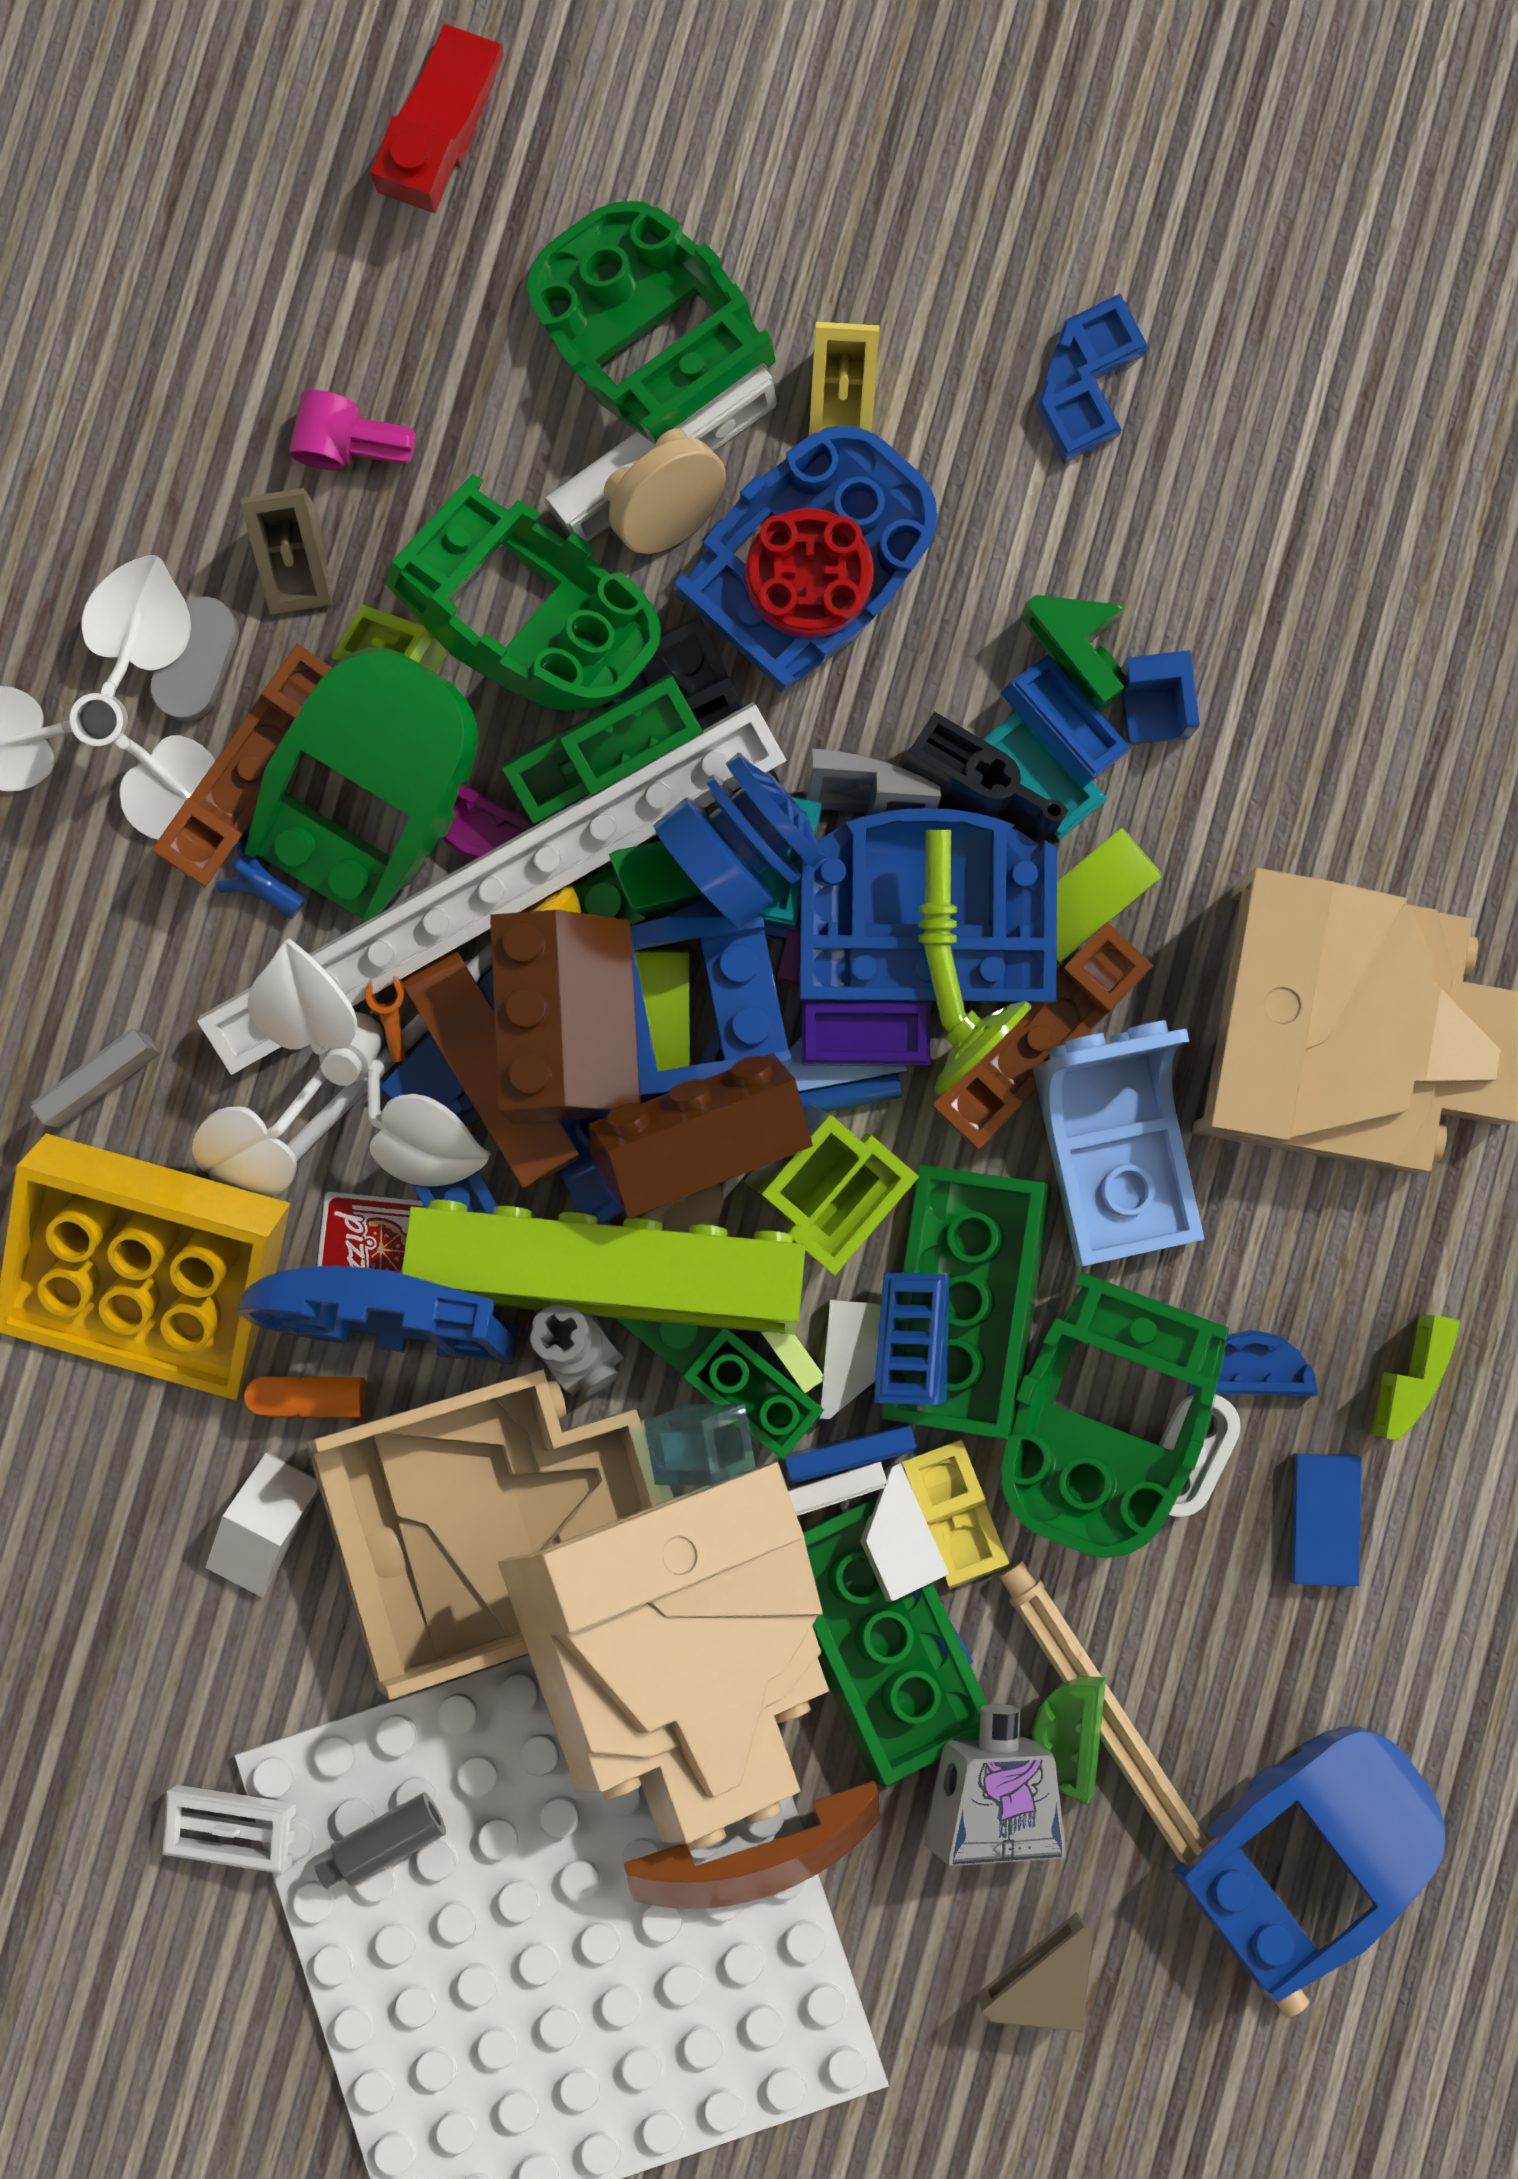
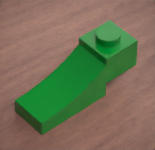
(601, 749)

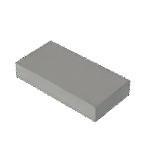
(95, 1078)

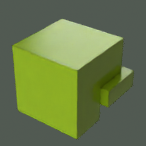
(833, 1189)

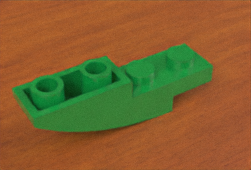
(733, 1373)

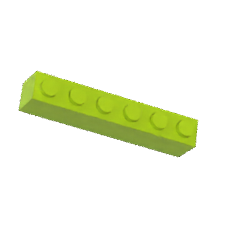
(610, 1268)

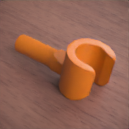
(390, 1019)

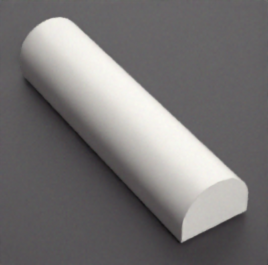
(581, 502)

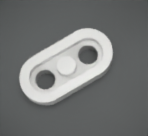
(1213, 1455)

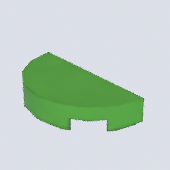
(1071, 1730)

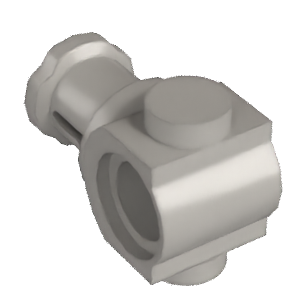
(575, 1349)

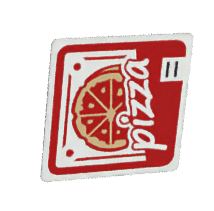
(364, 1231)

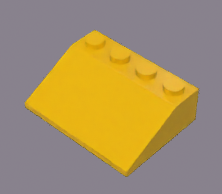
(136, 1264)

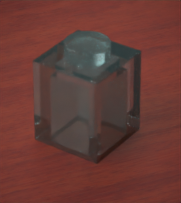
(699, 1444)

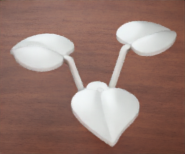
(139, 620)
(301, 1007)

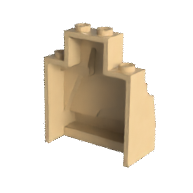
(1355, 1027)
(447, 1493)
(679, 1652)

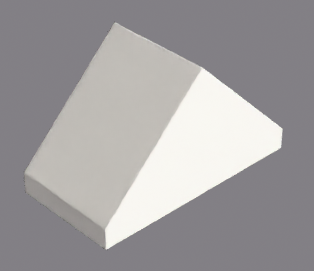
(262, 1524)

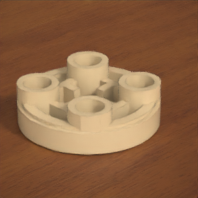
(665, 493)

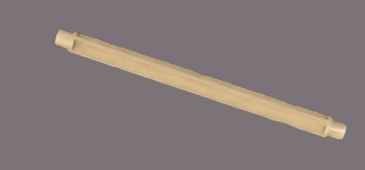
(1116, 1729)

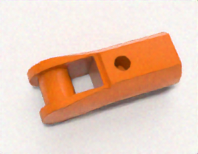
(307, 1396)

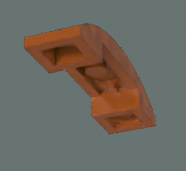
(228, 794)
(1084, 995)
(466, 1036)
(673, 1880)

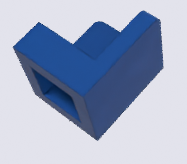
(1159, 697)

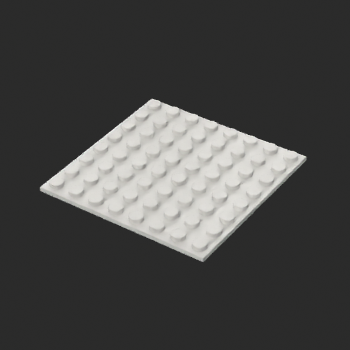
(504, 1987)

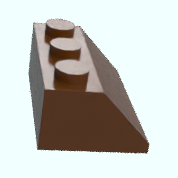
(563, 1015)
(699, 1134)

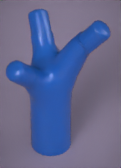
(261, 883)

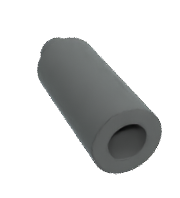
(382, 1842)

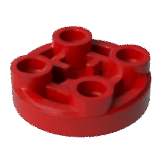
(809, 572)

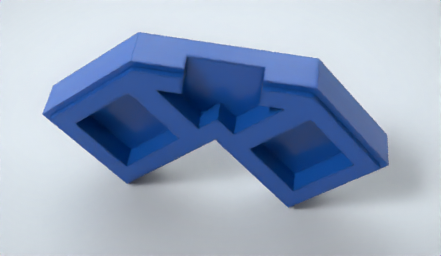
(1087, 349)

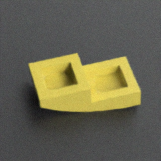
(956, 1513)

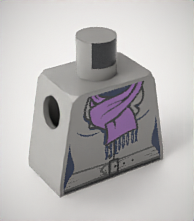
(996, 1797)

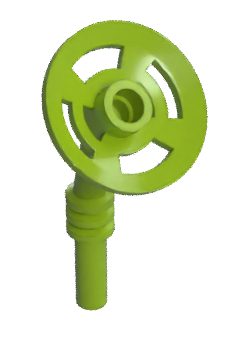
(968, 1034)

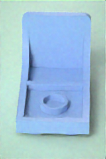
(1118, 1143)

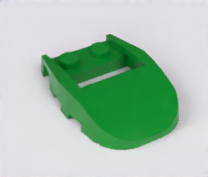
(617, 280)
(575, 648)
(394, 735)
(1084, 1478)

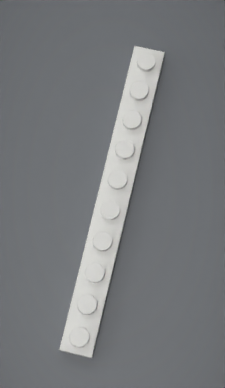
(511, 875)

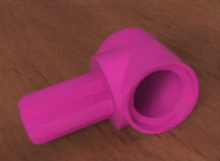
(332, 433)

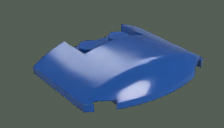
(866, 896)

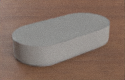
(193, 681)

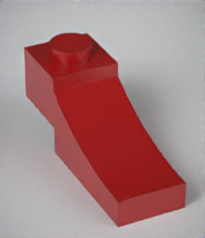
(437, 119)

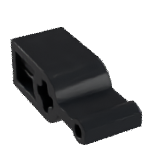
(980, 779)

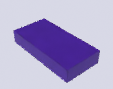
(865, 1033)

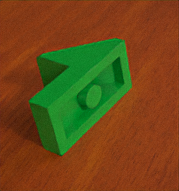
(1065, 633)
(639, 886)

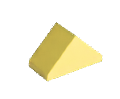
(843, 375)

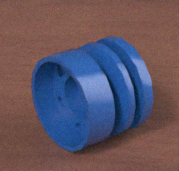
(739, 840)

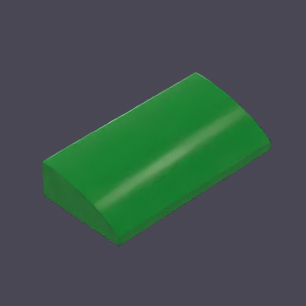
(991, 1244)
(883, 1657)

